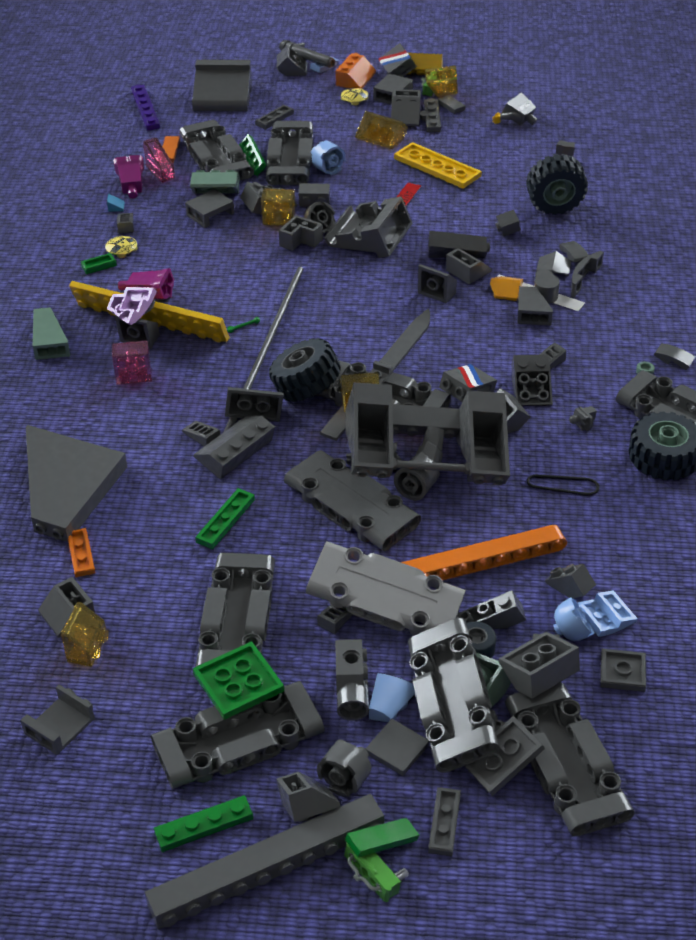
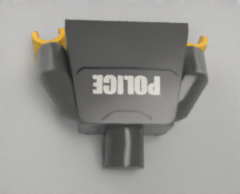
(518, 110)

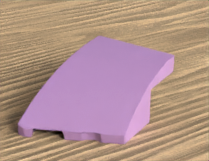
(132, 303)

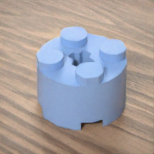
(328, 157)

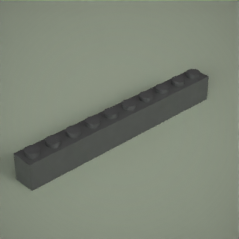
(260, 862)

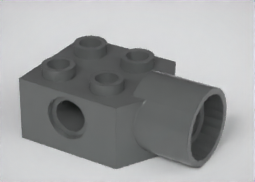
(350, 682)

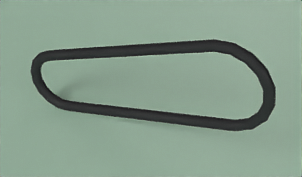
(562, 490)

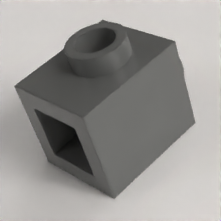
(507, 223)

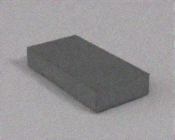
(451, 104)

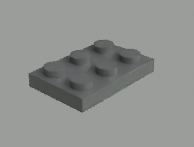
(515, 752)

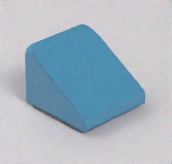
(115, 203)

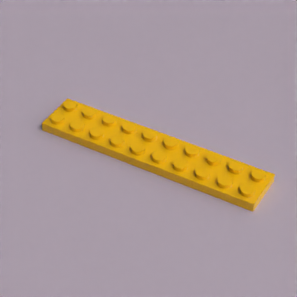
(164, 314)

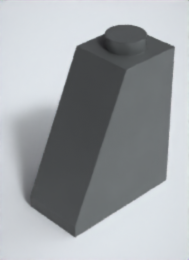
(533, 307)

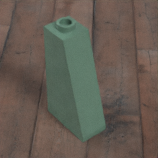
(48, 335)

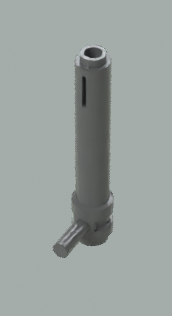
(308, 54)

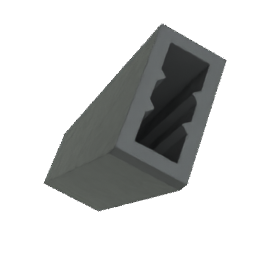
(443, 243)

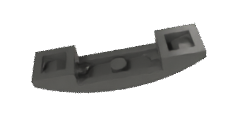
(590, 263)

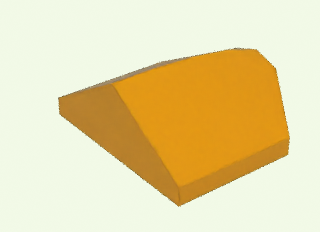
(506, 287)

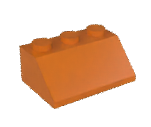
(354, 72)

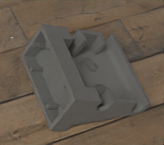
(222, 85)
(371, 227)

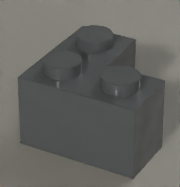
(300, 231)

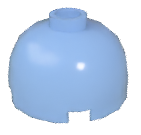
(571, 621)

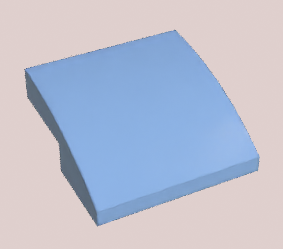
(607, 613)

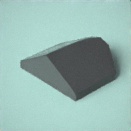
(555, 263)

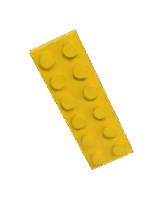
(438, 165)

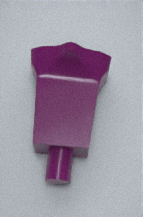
(130, 174)
(160, 280)

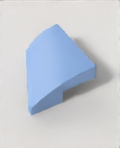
(389, 697)

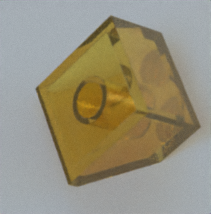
(83, 636)

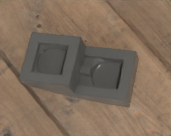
(574, 251)
(672, 353)

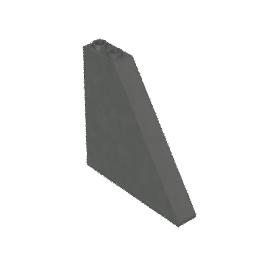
(67, 480)

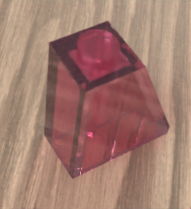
(158, 160)

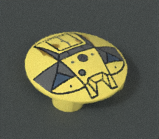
(354, 95)
(121, 246)

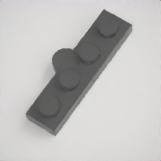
(431, 115)

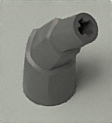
(416, 482)

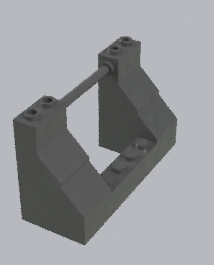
(477, 425)

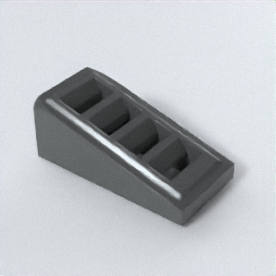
(125, 223)
(556, 354)
(201, 432)
(324, 619)

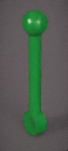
(230, 329)

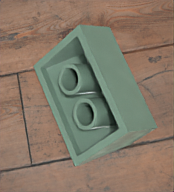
(221, 181)

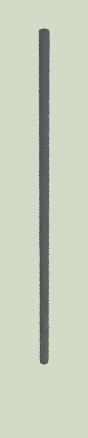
(232, 420)

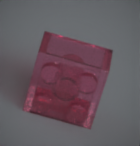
(131, 362)

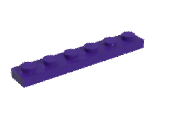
(145, 107)

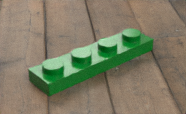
(253, 154)
(225, 518)
(203, 823)

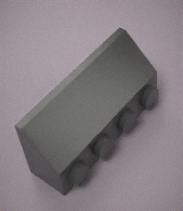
(235, 445)

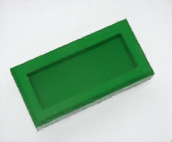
(98, 263)

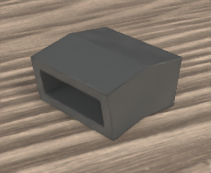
(565, 148)

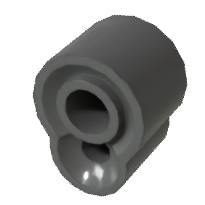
(547, 285)

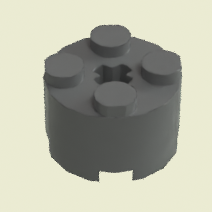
(344, 768)

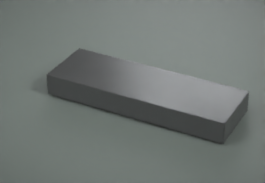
(276, 115)
(444, 821)

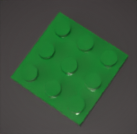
(238, 680)

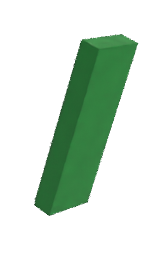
(381, 837)

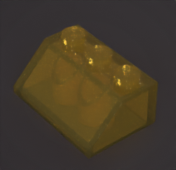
(381, 130)

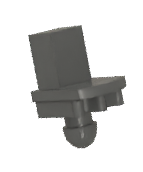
(583, 417)

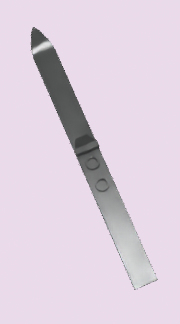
(384, 368)

